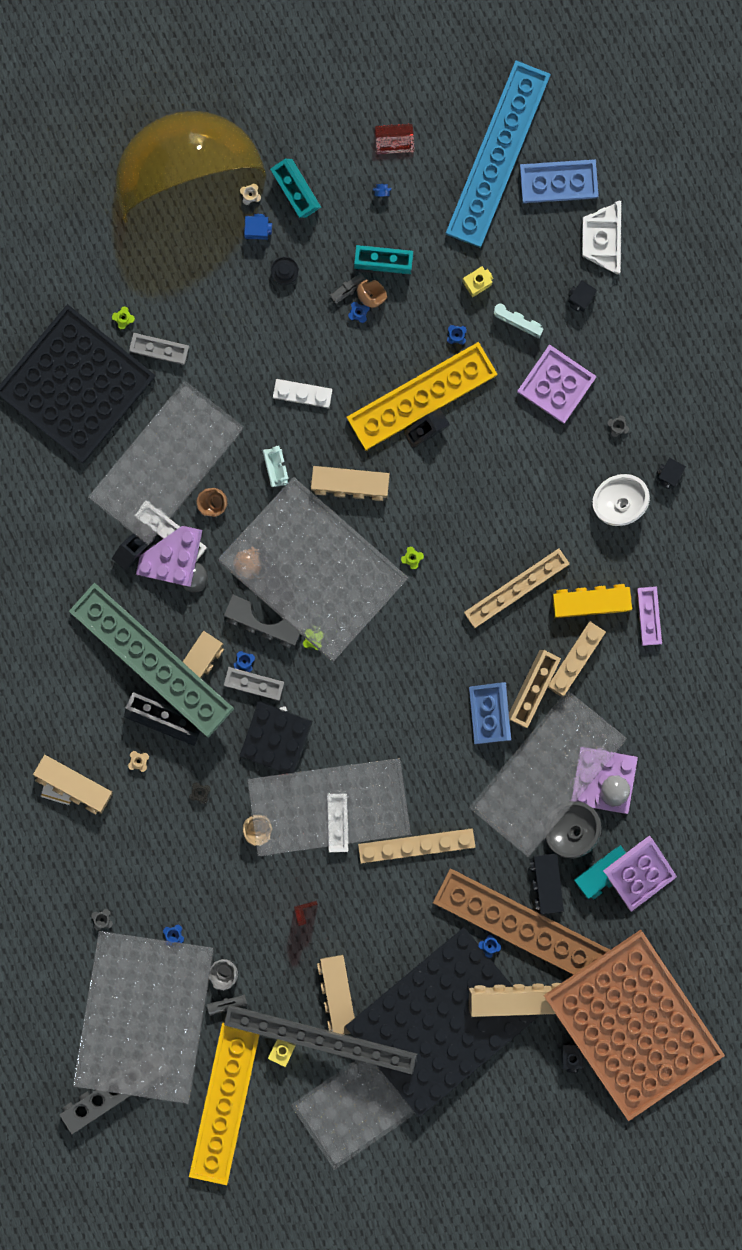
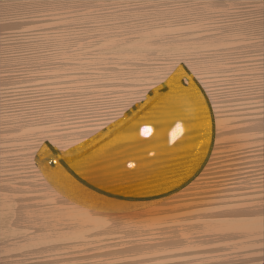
(178, 151)

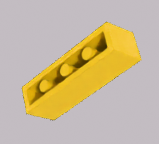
(591, 602)

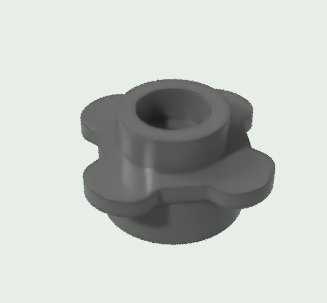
(618, 421)
(105, 915)

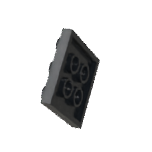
(276, 738)

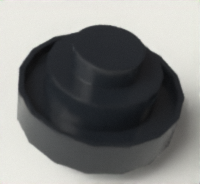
(284, 271)

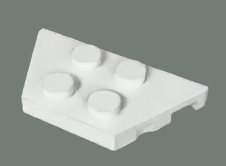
(603, 237)

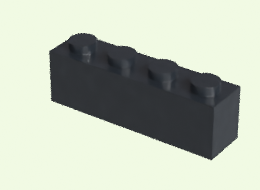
(161, 719)

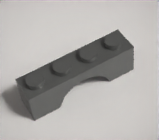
(240, 612)

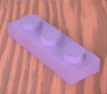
(649, 616)

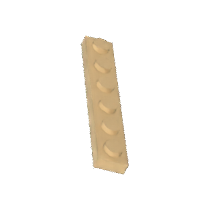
(516, 588)
(416, 845)

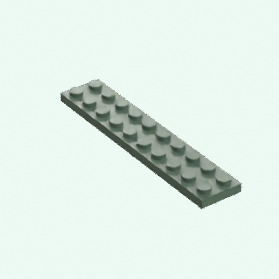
(151, 660)

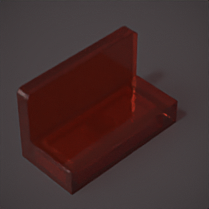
(394, 138)
(301, 918)

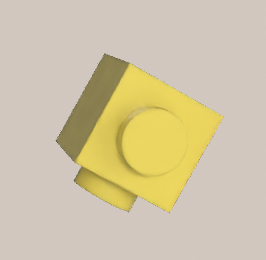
(478, 281)
(281, 1052)

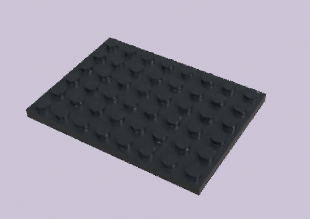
(432, 1018)

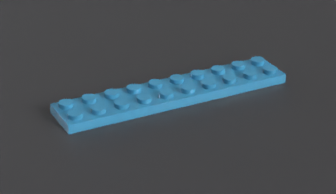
(498, 154)

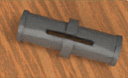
(347, 288)
(222, 1006)

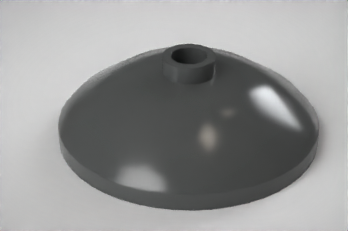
(578, 818)

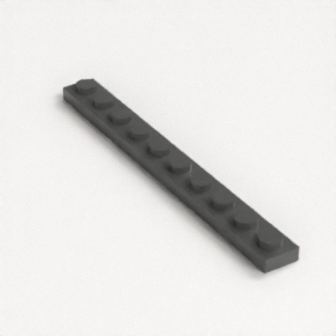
(320, 1039)

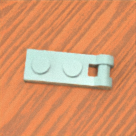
(517, 320)

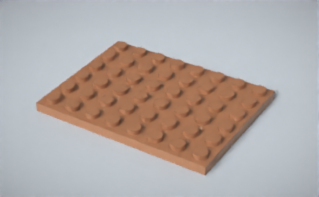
(634, 1025)

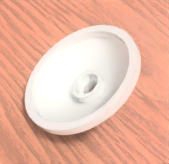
(621, 491)

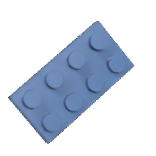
(559, 181)

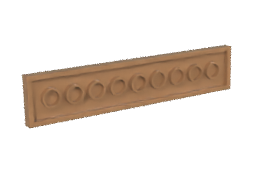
(517, 923)

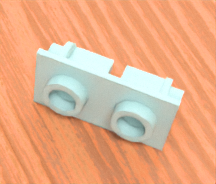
(276, 472)

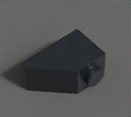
(426, 428)
(130, 551)

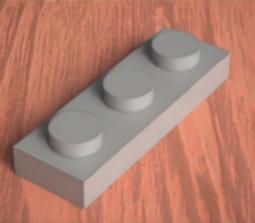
(159, 348)
(254, 683)

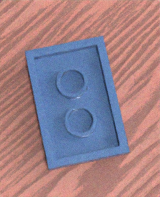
(490, 713)

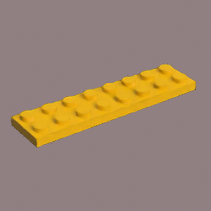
(422, 396)
(224, 1105)

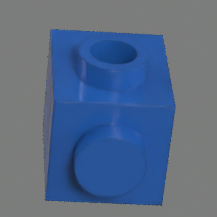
(257, 227)

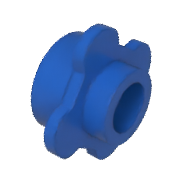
(381, 190)
(359, 317)
(456, 329)
(248, 658)
(177, 931)
(495, 947)

